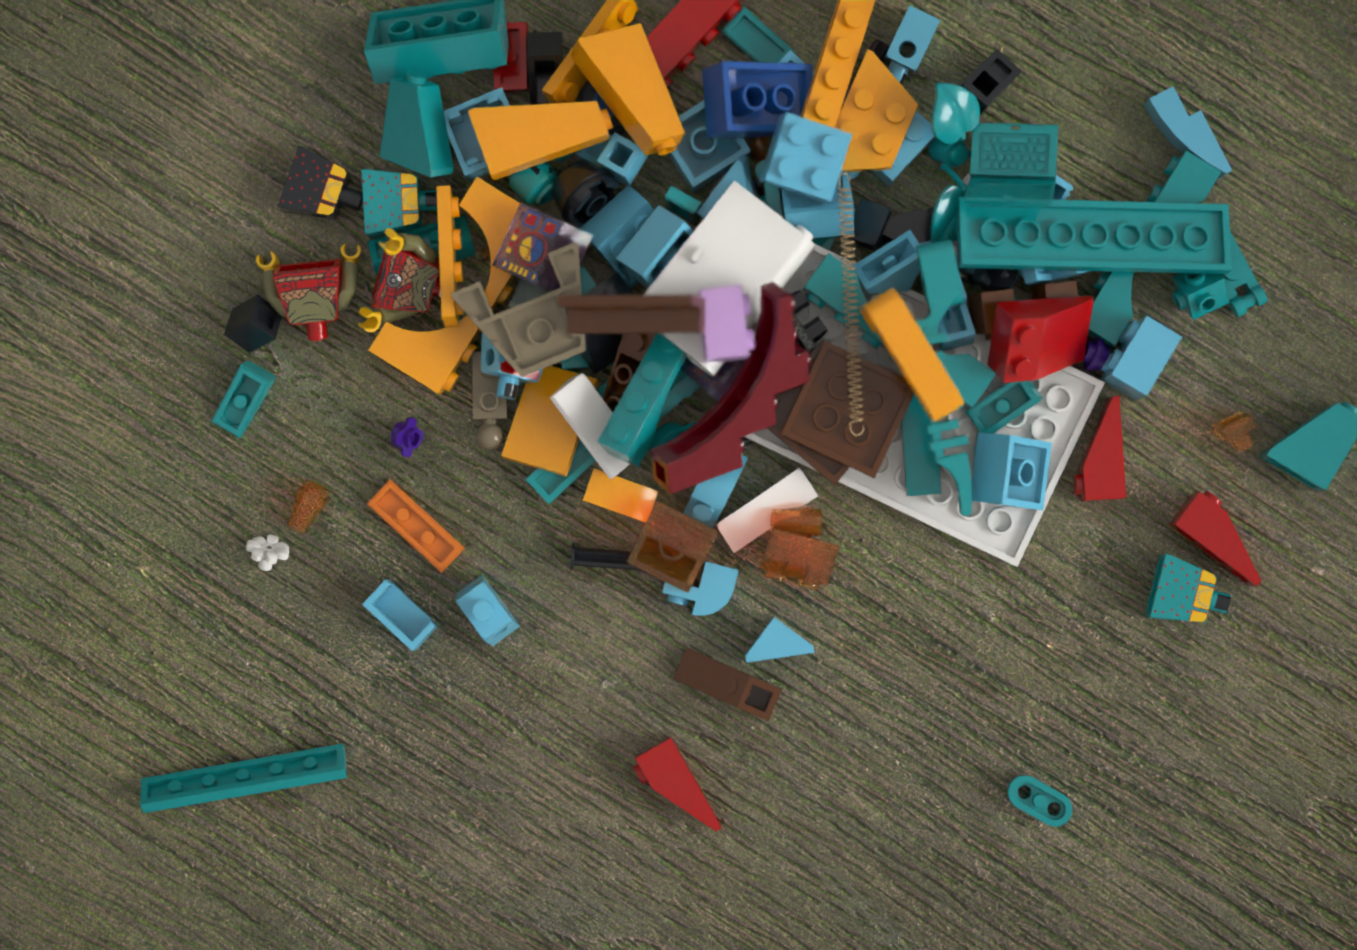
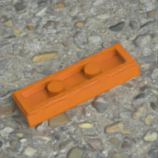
(416, 526)

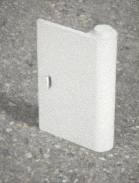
(739, 245)

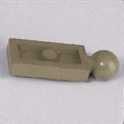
(487, 406)

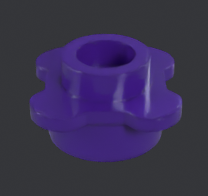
(406, 436)

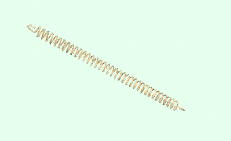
(852, 307)

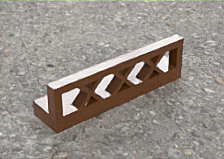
(635, 314)

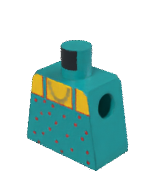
(393, 202)
(1183, 592)

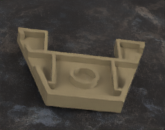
(536, 330)

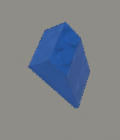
(751, 96)

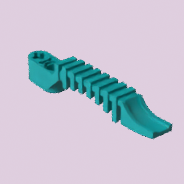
(941, 291)

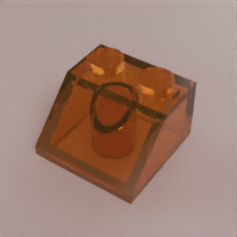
(672, 546)
(798, 558)

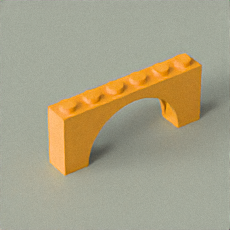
(436, 354)

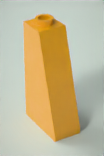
(632, 86)
(534, 134)

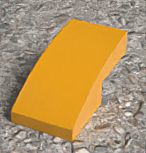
(620, 495)

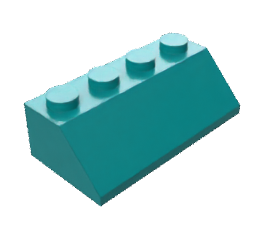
(437, 39)

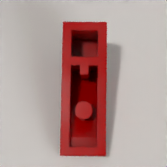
(1102, 465)
(1212, 531)
(672, 778)

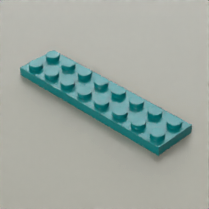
(1095, 236)

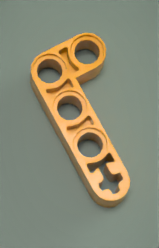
(912, 354)

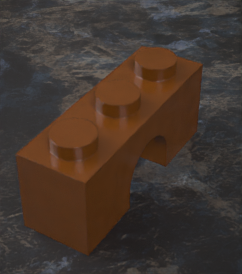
(984, 303)

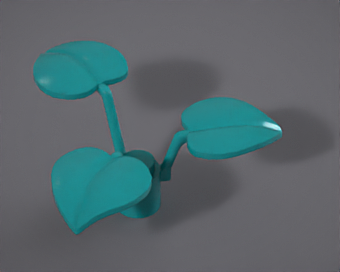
(952, 115)

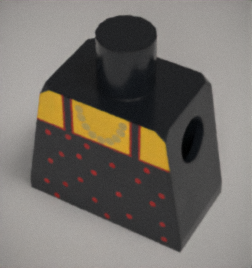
(318, 187)

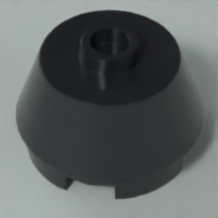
(583, 191)

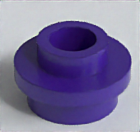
(1095, 354)

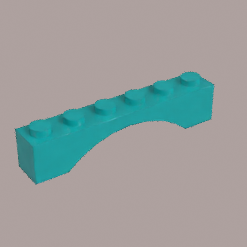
(1187, 182)
(826, 289)
(639, 409)

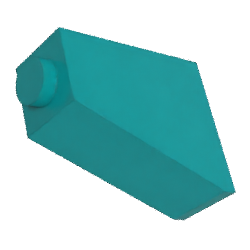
(416, 127)
(1316, 446)

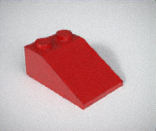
(1038, 336)

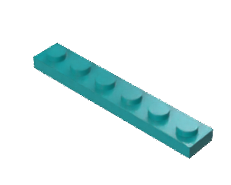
(243, 778)

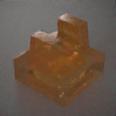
(1236, 430)

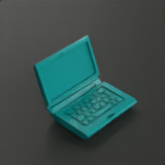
(1013, 163)

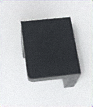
(869, 225)
(253, 324)

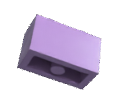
(726, 324)

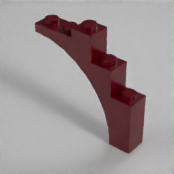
(748, 406)

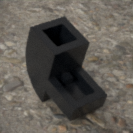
(991, 79)

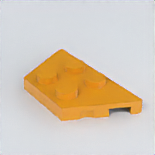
(877, 115)

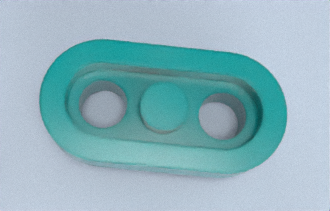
(1038, 799)

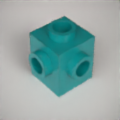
(1199, 293)

